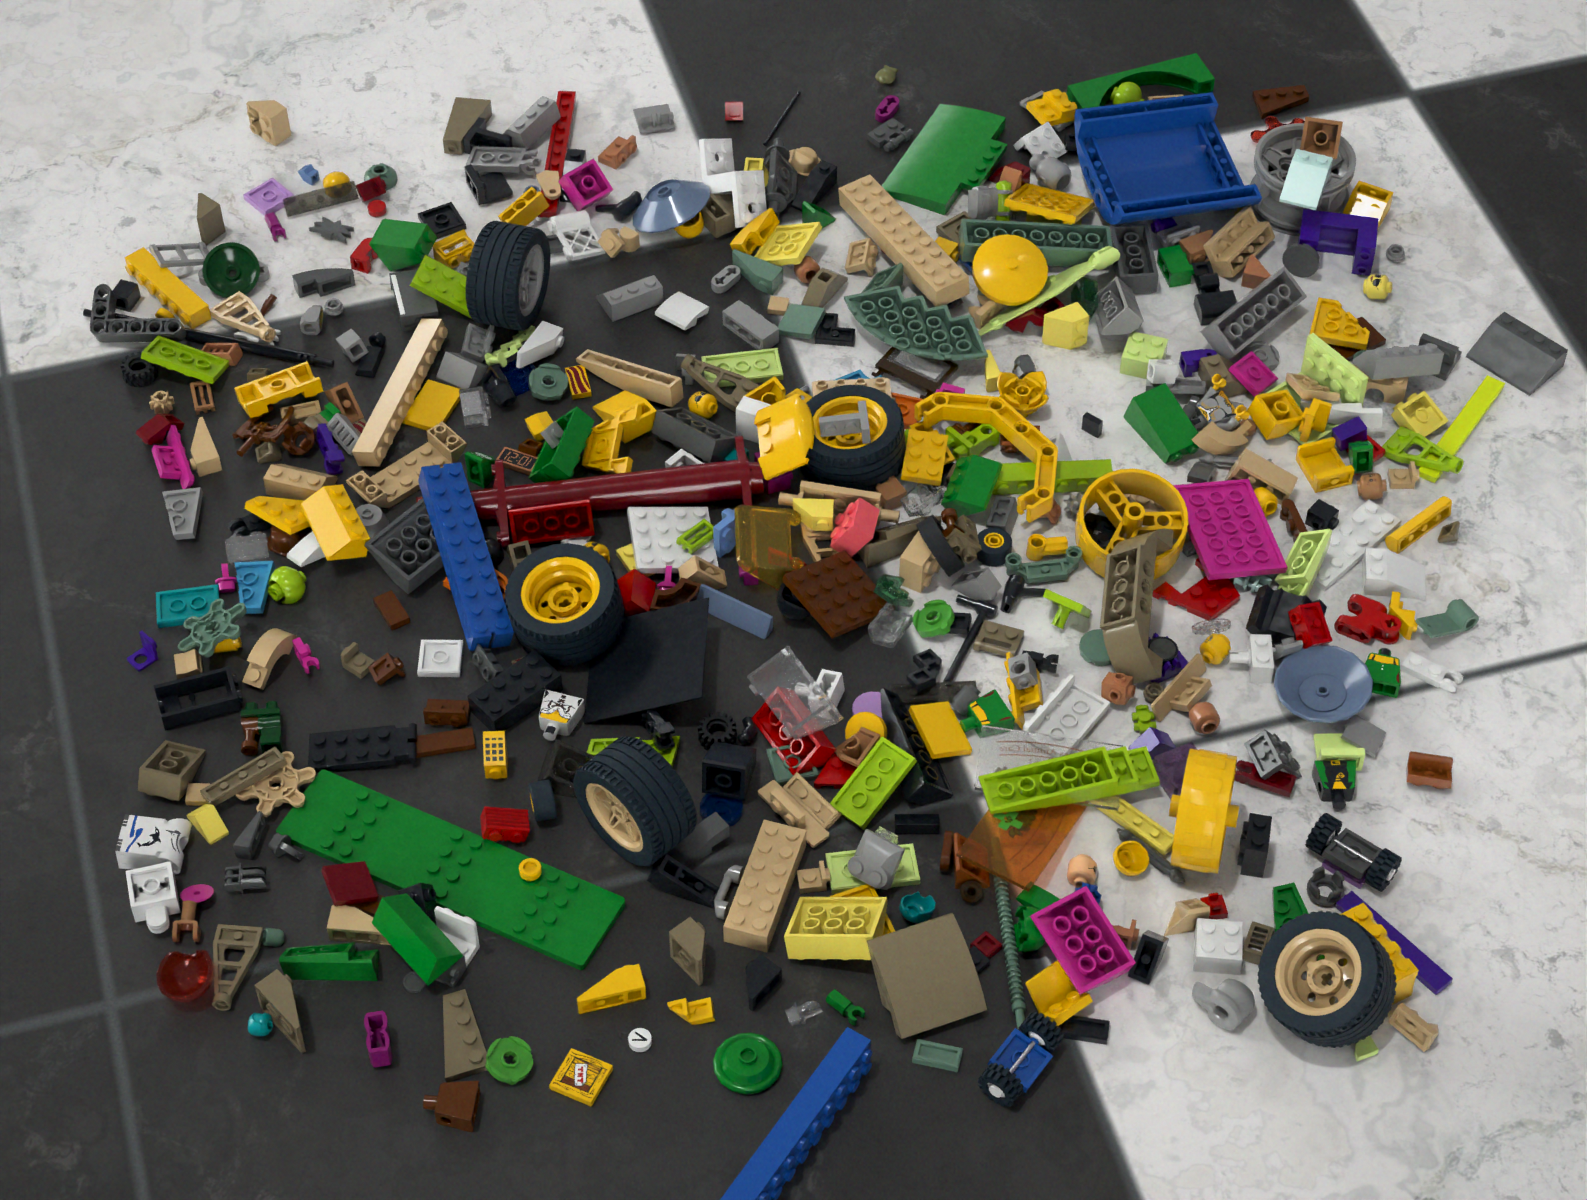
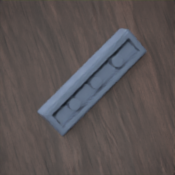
(737, 612)

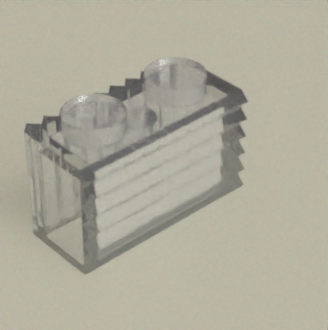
(474, 408)

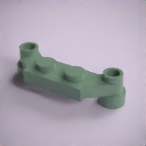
(1044, 570)

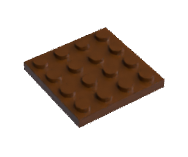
(836, 593)

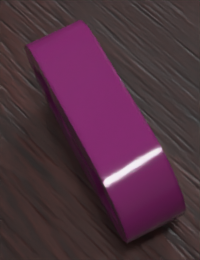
(884, 111)

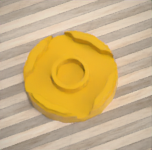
(866, 720)

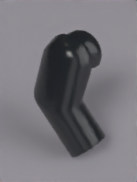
(749, 732)

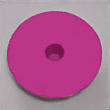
(197, 893)

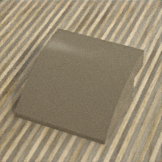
(926, 975)

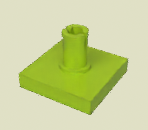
(1065, 607)

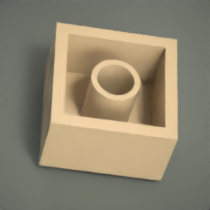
(917, 565)

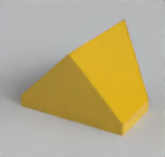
(769, 392)

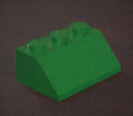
(971, 485)

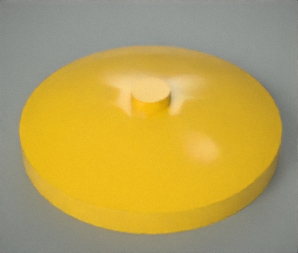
(1009, 270)

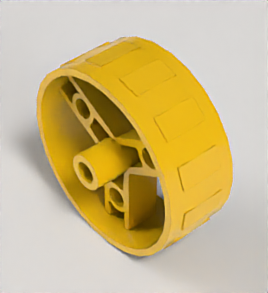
(1109, 495)
(1203, 811)

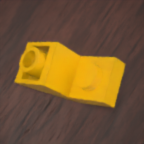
(1406, 616)

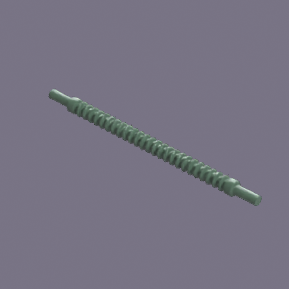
(1010, 949)

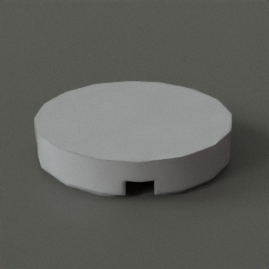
(1267, 354)

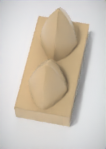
(985, 313)
(1414, 1027)

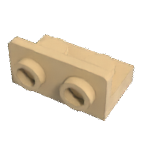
(862, 256)

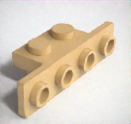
(1184, 690)
(793, 812)

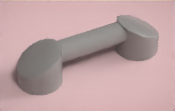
(733, 875)

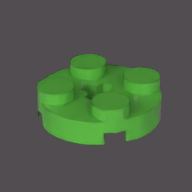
(941, 625)
(510, 1072)

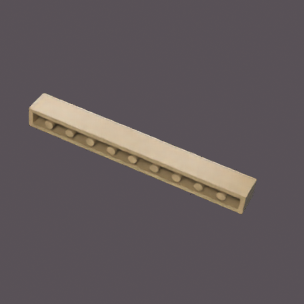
(399, 393)

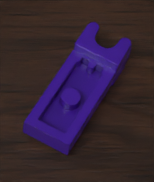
(330, 452)

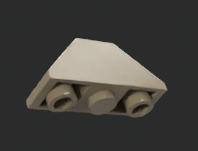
(823, 287)

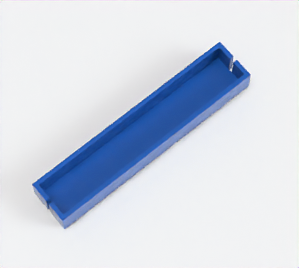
(465, 556)
(804, 1120)

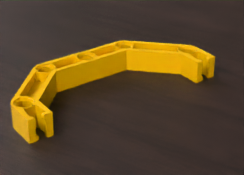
(1013, 427)

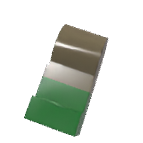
(322, 417)

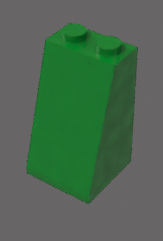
(1162, 423)

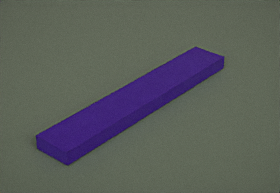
(1429, 972)

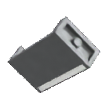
(411, 302)

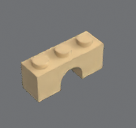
(1392, 388)

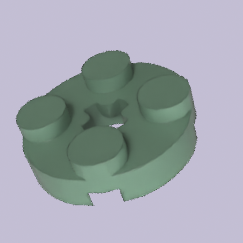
(548, 392)

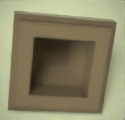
(1449, 532)

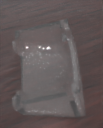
(793, 695)

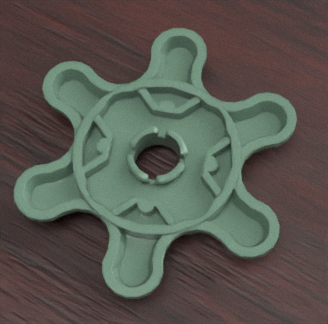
(216, 618)

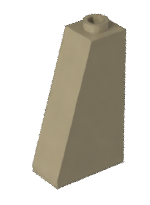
(462, 118)

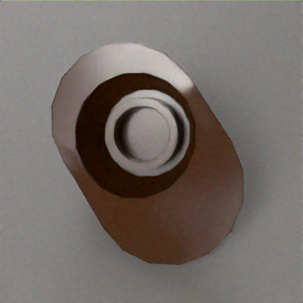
(282, 542)

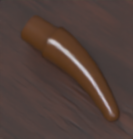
(268, 304)

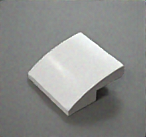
(681, 310)

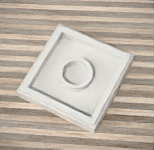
(440, 658)

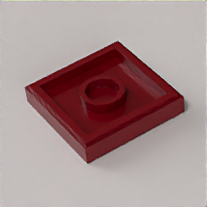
(349, 883)

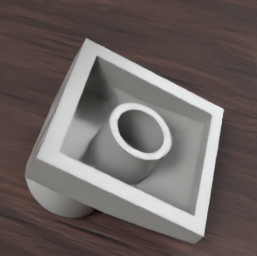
(876, 860)

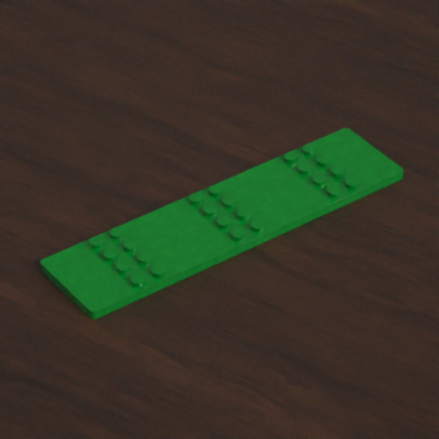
(469, 873)

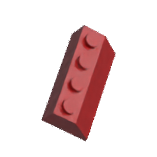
(552, 522)
(812, 749)

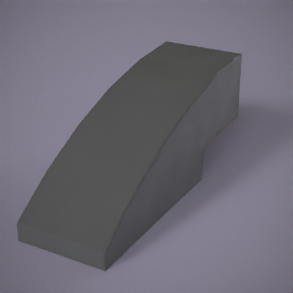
(323, 281)
(701, 840)

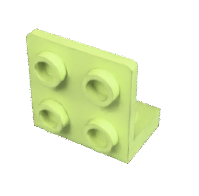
(1332, 747)

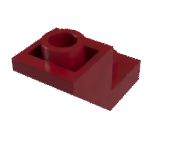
(1034, 315)
(156, 428)

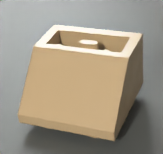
(269, 120)

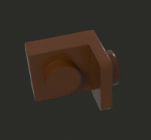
(386, 667)

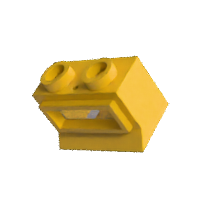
(453, 249)

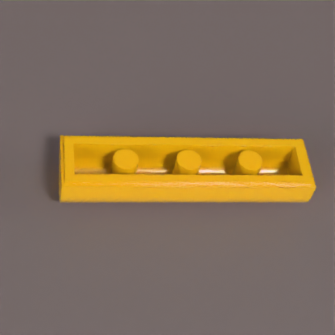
(1419, 525)

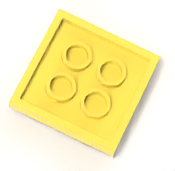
(789, 243)

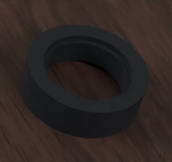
(932, 534)

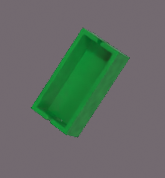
(560, 461)

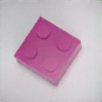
(585, 185)

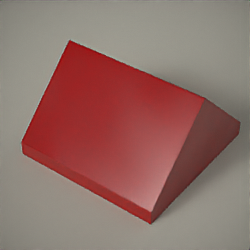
(636, 592)

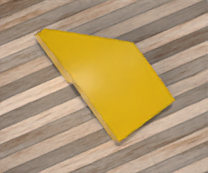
(694, 1012)

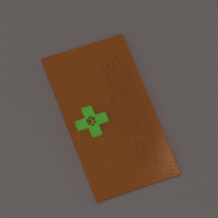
(1019, 842)

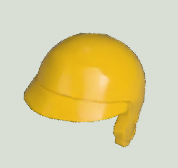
(692, 227)

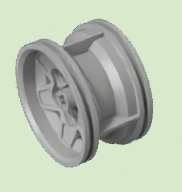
(1272, 164)

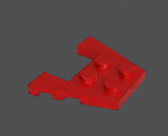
(1203, 599)

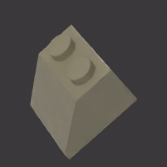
(1219, 365)
(689, 948)

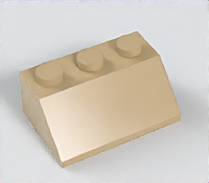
(294, 482)

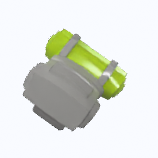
(989, 202)

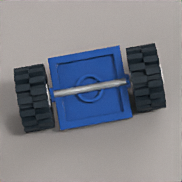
(1020, 1059)

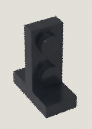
(484, 138)

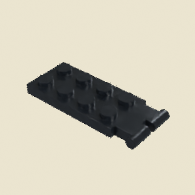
(362, 747)

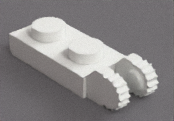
(1431, 672)

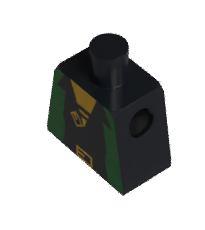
(1335, 781)

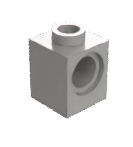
(1022, 671)

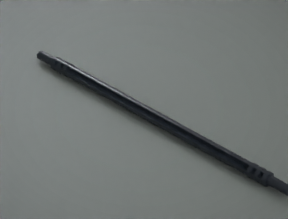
(245, 345)

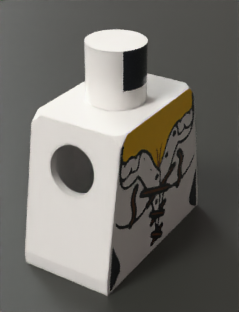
(559, 714)

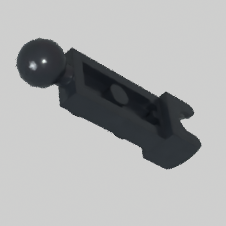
(658, 729)

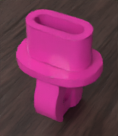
(226, 583)
(667, 584)

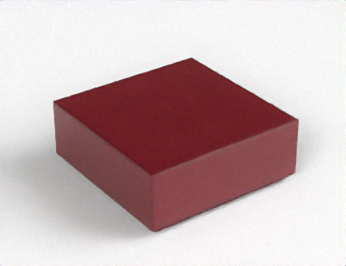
(987, 944)

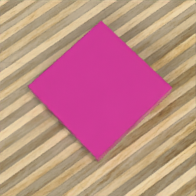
(1253, 374)

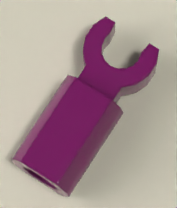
(274, 226)

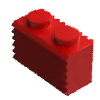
(504, 824)

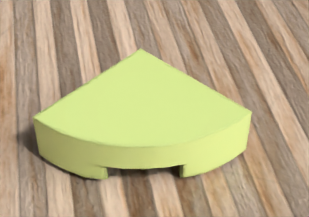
(1365, 1049)

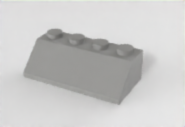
(1117, 309)
(1400, 361)

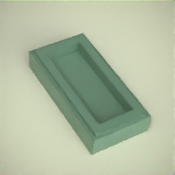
(937, 1055)

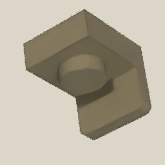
(356, 661)

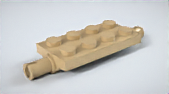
(842, 498)

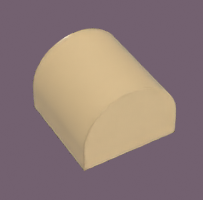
(630, 238)

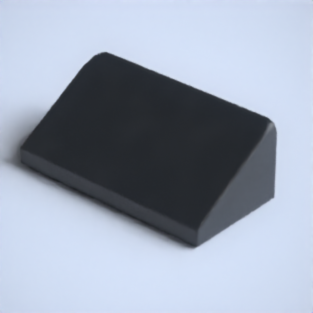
(917, 824)

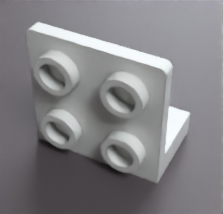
(1042, 141)
(459, 930)

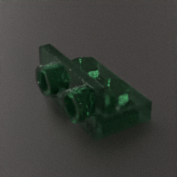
(889, 589)

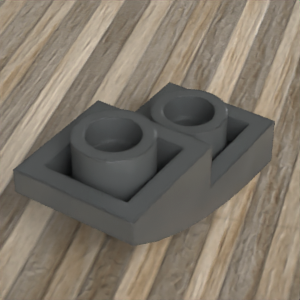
(1201, 472)

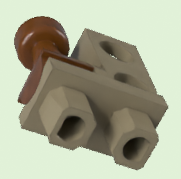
(960, 536)

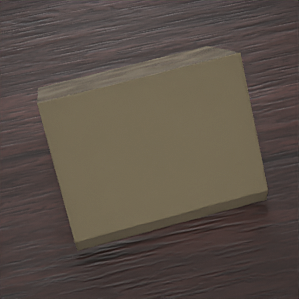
(209, 219)

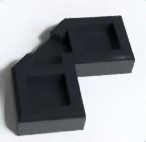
(927, 675)

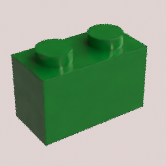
(1174, 266)

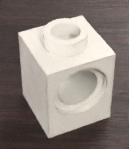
(1162, 371)

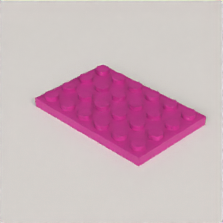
(1230, 530)

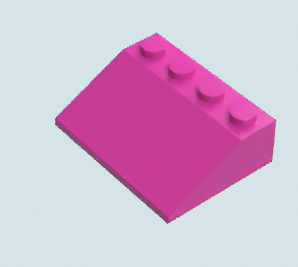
(1083, 940)

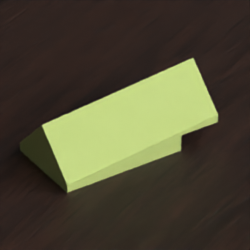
(1304, 562)

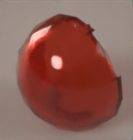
(185, 975)

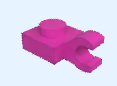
(303, 654)

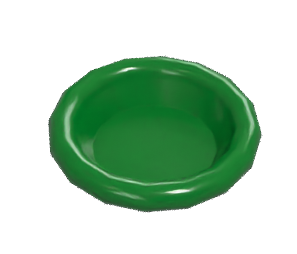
(747, 1063)

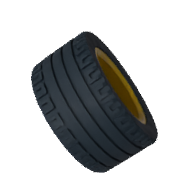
(844, 458)
(572, 624)

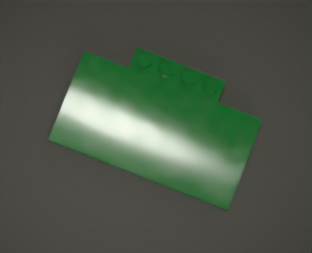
(948, 155)

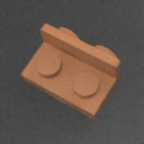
(618, 151)

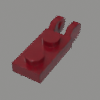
(1279, 783)

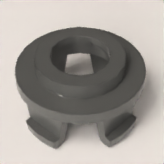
(1334, 882)

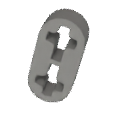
(727, 280)

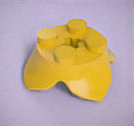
(1023, 394)

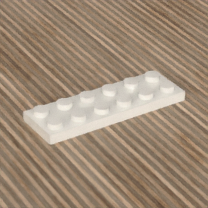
(1348, 541)

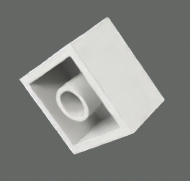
(1218, 946)

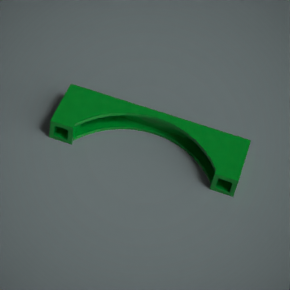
(1182, 72)

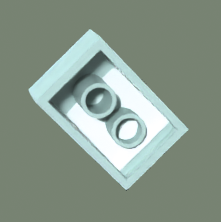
(1306, 179)

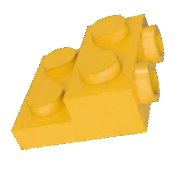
(1052, 108)

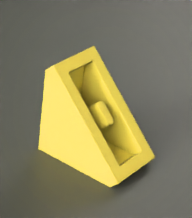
(208, 823)

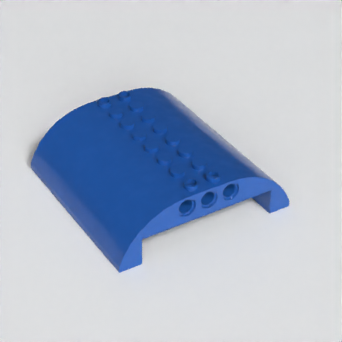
(1158, 160)

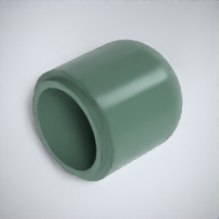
(273, 937)

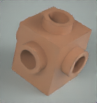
(1117, 688)

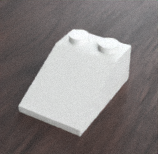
(1388, 572)

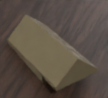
(890, 541)

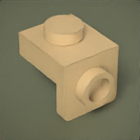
(611, 242)

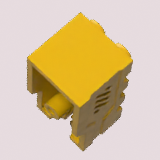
(1404, 968)

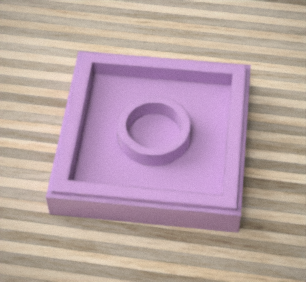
(267, 196)

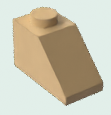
(703, 572)

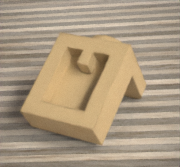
(1403, 477)
(813, 879)

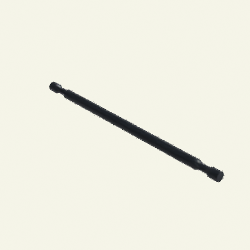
(781, 118)

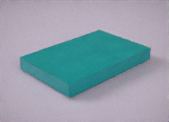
(177, 605)

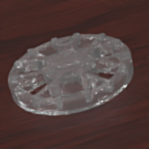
(1211, 626)

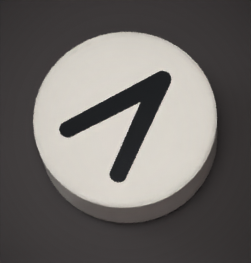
(640, 1040)

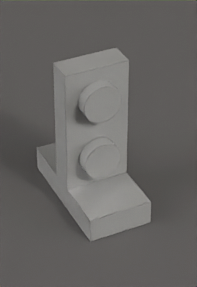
(847, 424)

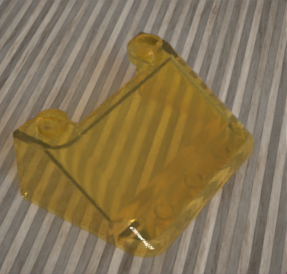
(765, 542)

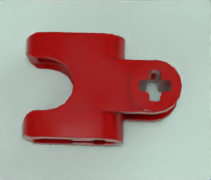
(1369, 623)

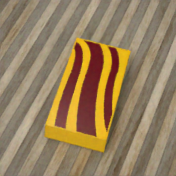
(578, 382)

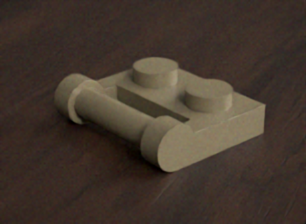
(999, 635)

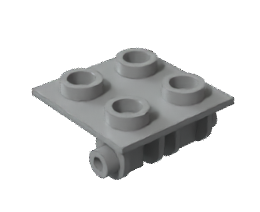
(654, 118)

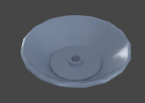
(670, 205)
(1328, 670)

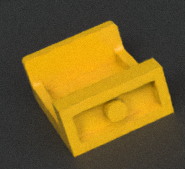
(1323, 465)

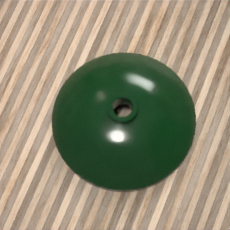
(229, 258)

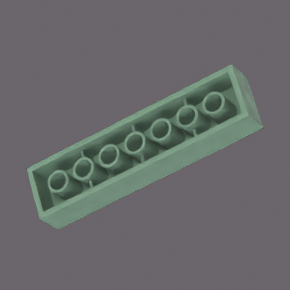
(1058, 242)

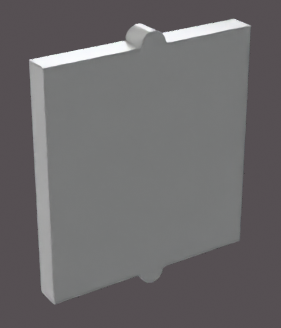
(1363, 735)

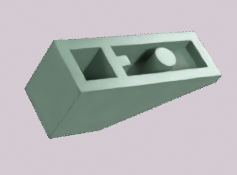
(760, 273)

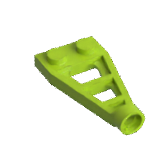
(1404, 438)

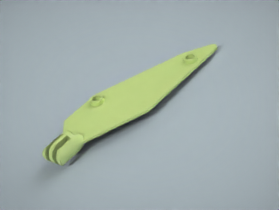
(1055, 285)

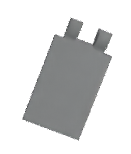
(503, 159)

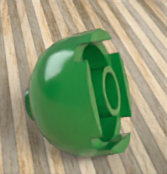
(1026, 933)

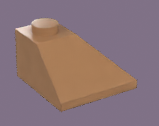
(1321, 136)

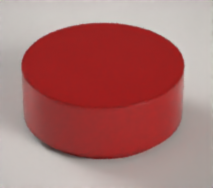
(376, 208)

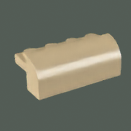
(1236, 241)

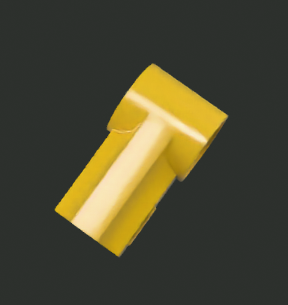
(1039, 546)

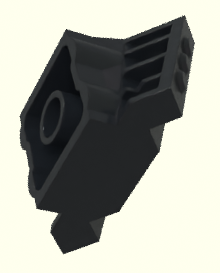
(1271, 615)

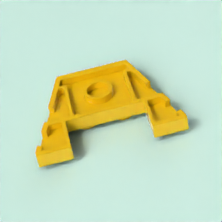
(604, 443)

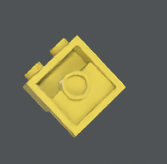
(1419, 414)

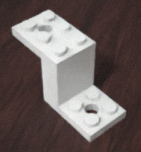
(721, 178)

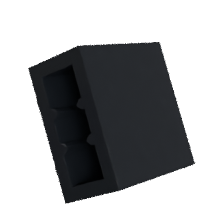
(1254, 845)

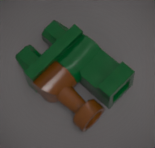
(261, 722)

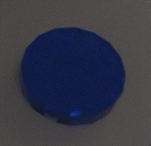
(714, 803)

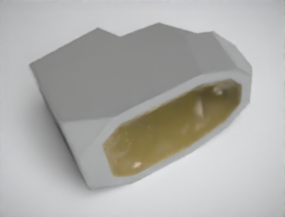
(312, 320)

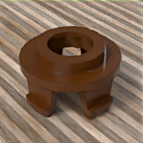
(291, 434)

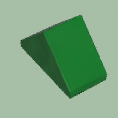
(814, 213)

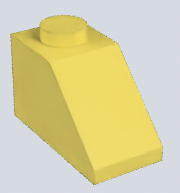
(815, 513)

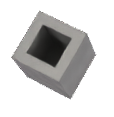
(352, 345)

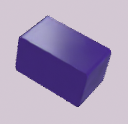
(1349, 432)

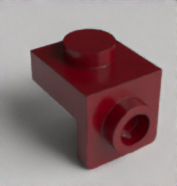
(371, 188)

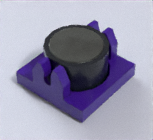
(1172, 658)

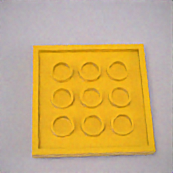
(1049, 203)

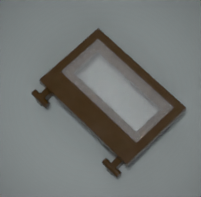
(915, 370)

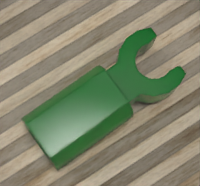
(844, 1006)

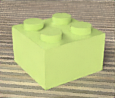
(1139, 350)

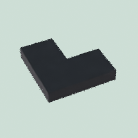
(830, 334)

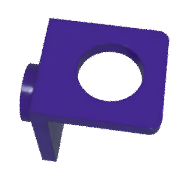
(148, 651)

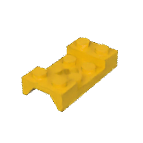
(277, 386)

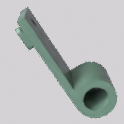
(1456, 619)

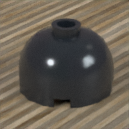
(790, 605)

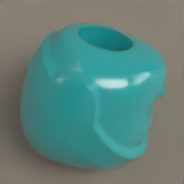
(260, 1024)

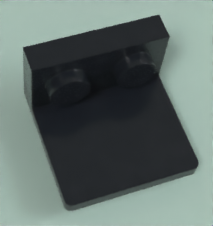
(487, 186)

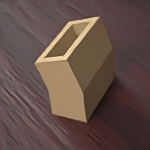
(188, 664)

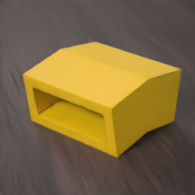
(537, 423)

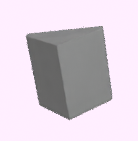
(460, 371)

